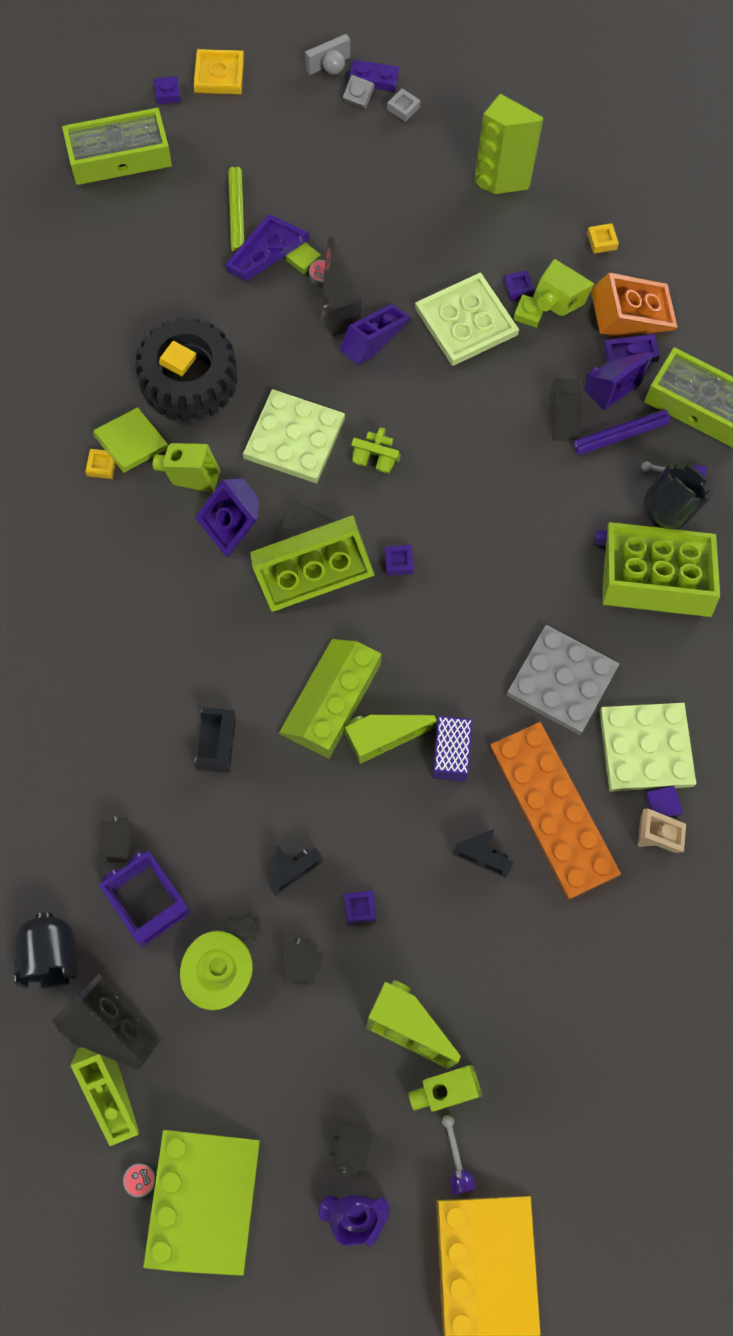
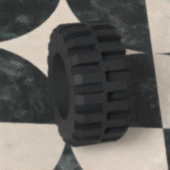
(193, 397)

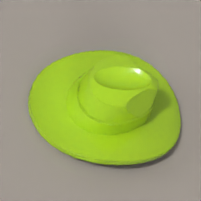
(216, 970)

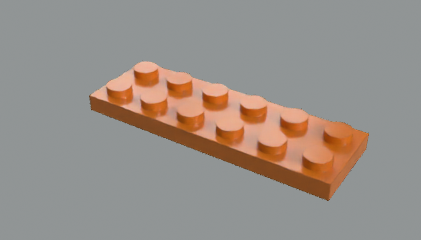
(554, 811)

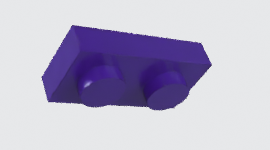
(382, 75)
(631, 346)

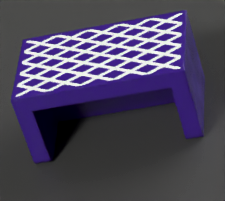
(452, 748)

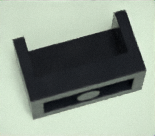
(215, 740)

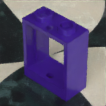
(160, 923)

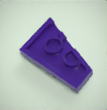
(265, 246)

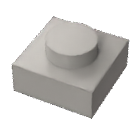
(358, 92)
(403, 105)

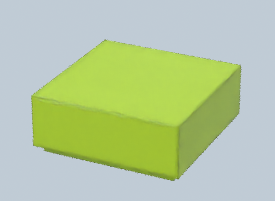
(303, 257)

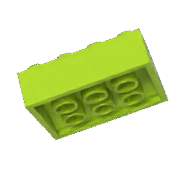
(661, 569)
(406, 1022)
(202, 1204)

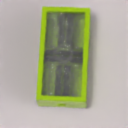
(117, 146)
(695, 395)

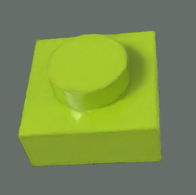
(528, 311)

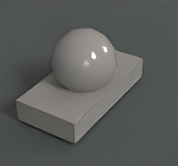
(328, 56)

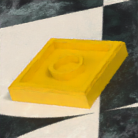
(219, 71)

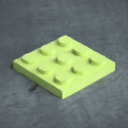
(466, 319)
(294, 436)
(647, 747)

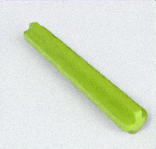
(236, 208)

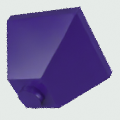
(616, 379)
(229, 513)

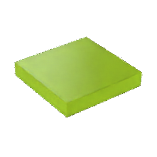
(130, 439)

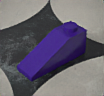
(372, 333)

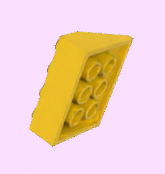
(487, 1267)

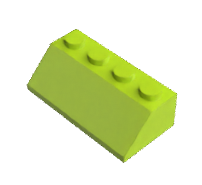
(507, 147)
(311, 563)
(331, 696)

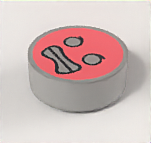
(316, 272)
(139, 1180)

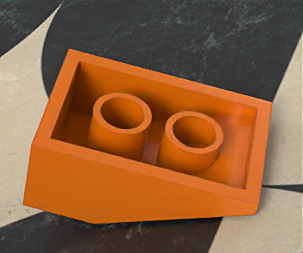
(632, 306)

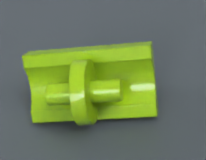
(386, 455)

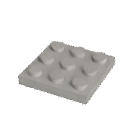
(562, 679)

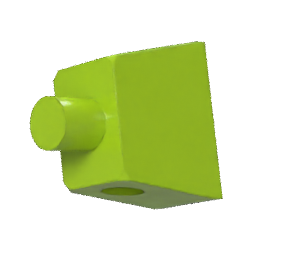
(562, 289)
(189, 466)
(460, 1084)

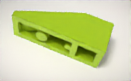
(382, 733)
(106, 1094)

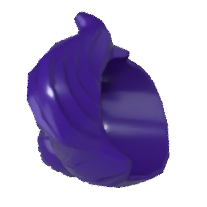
(355, 1218)

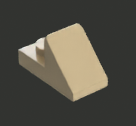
(661, 831)

